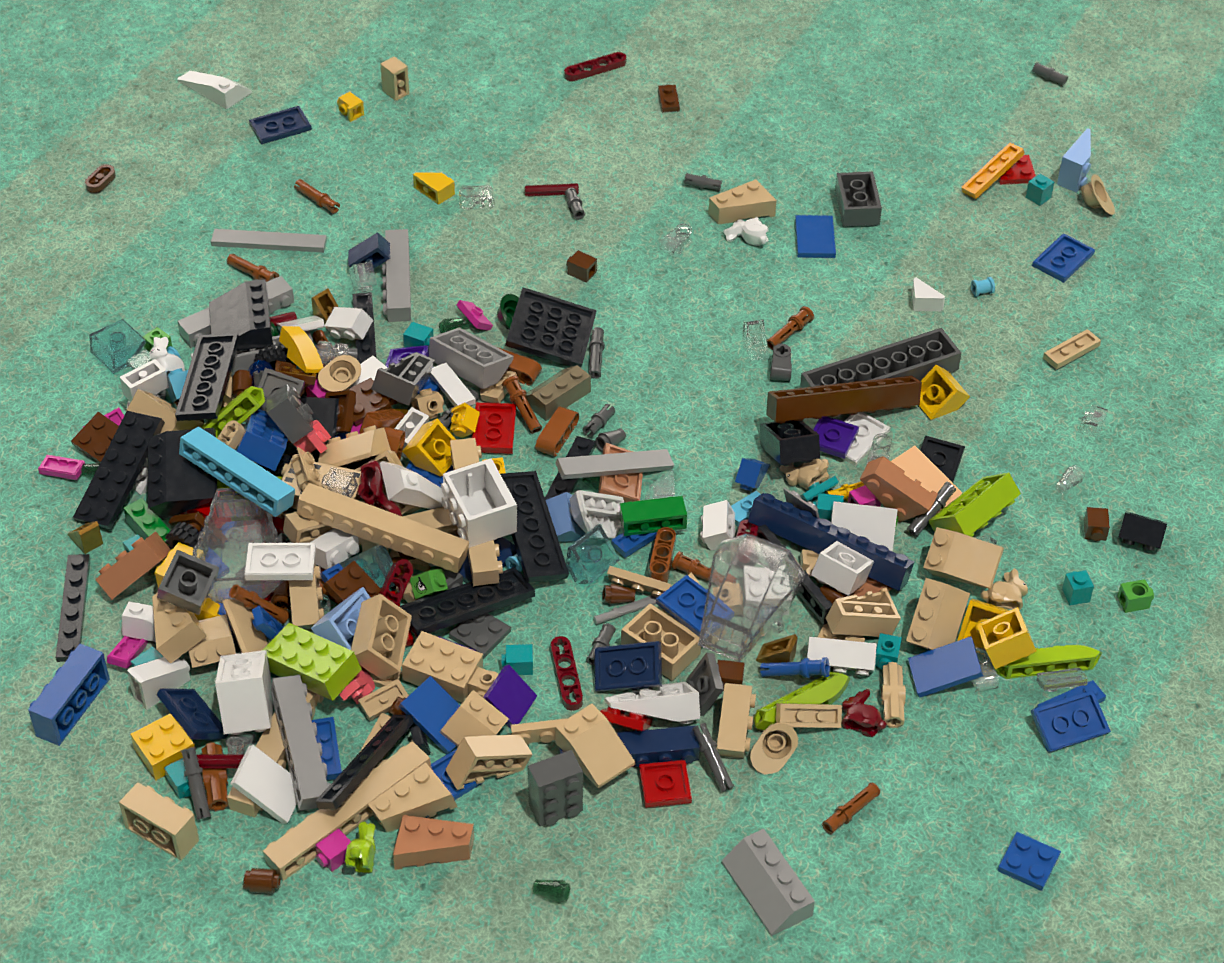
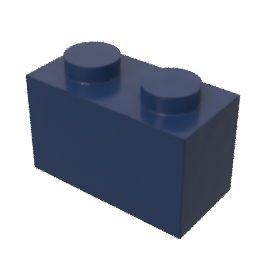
(372, 249)

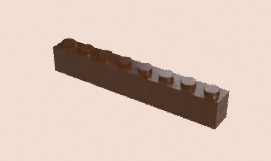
(843, 399)

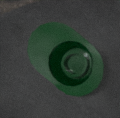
(507, 309)

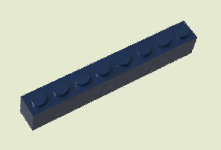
(819, 534)

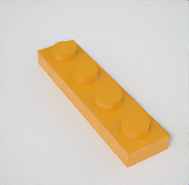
(993, 170)

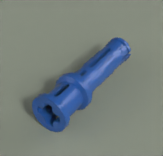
(805, 668)

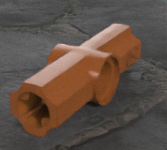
(215, 781)

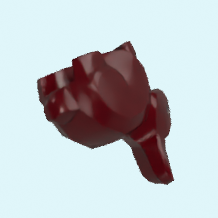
(371, 482)
(862, 716)

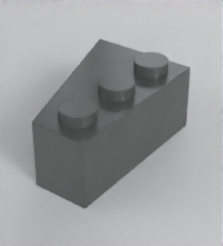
(404, 379)

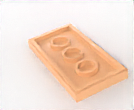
(921, 468)

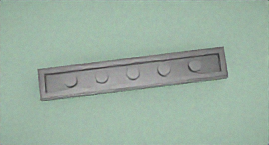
(269, 240)
(614, 464)

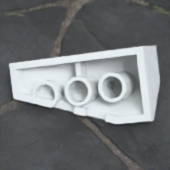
(216, 88)

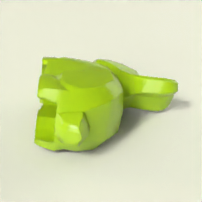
(361, 851)

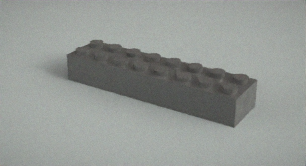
(903, 358)

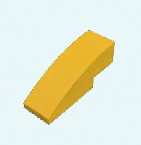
(300, 349)

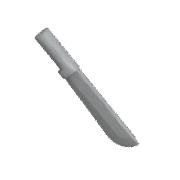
(626, 609)

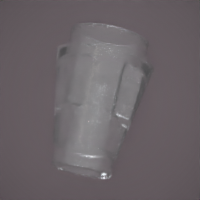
(1070, 478)

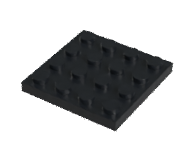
(551, 328)

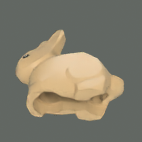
(806, 473)
(1007, 593)

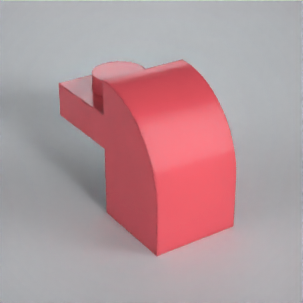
(314, 439)
(359, 686)

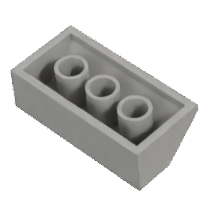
(470, 357)
(768, 883)

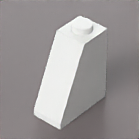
(155, 675)

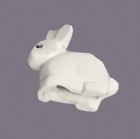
(751, 230)
(166, 360)

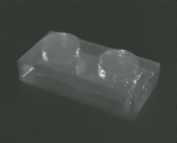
(1061, 679)

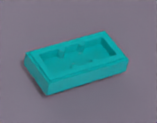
(816, 488)

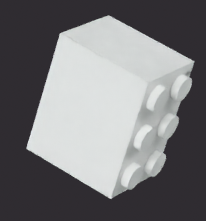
(479, 503)
(244, 692)

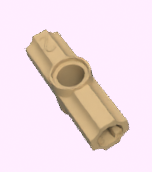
(893, 695)

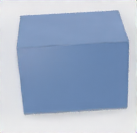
(562, 519)

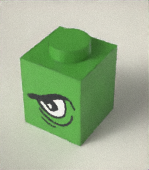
(428, 583)

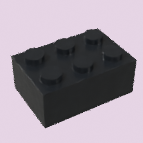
(790, 442)

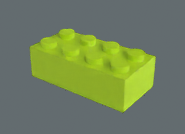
(977, 505)
(319, 662)

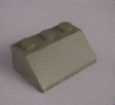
(559, 390)

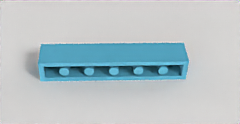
(236, 471)

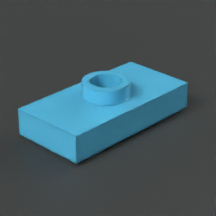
(743, 507)

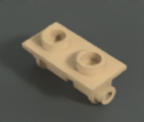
(303, 463)

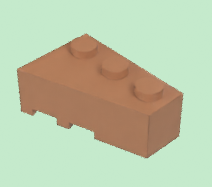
(896, 489)
(132, 565)
(432, 841)

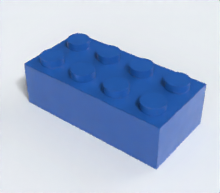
(262, 440)
(69, 694)

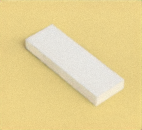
(451, 385)

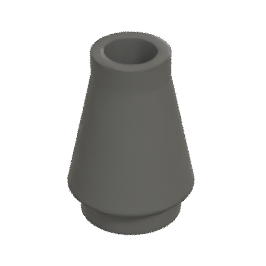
(612, 437)

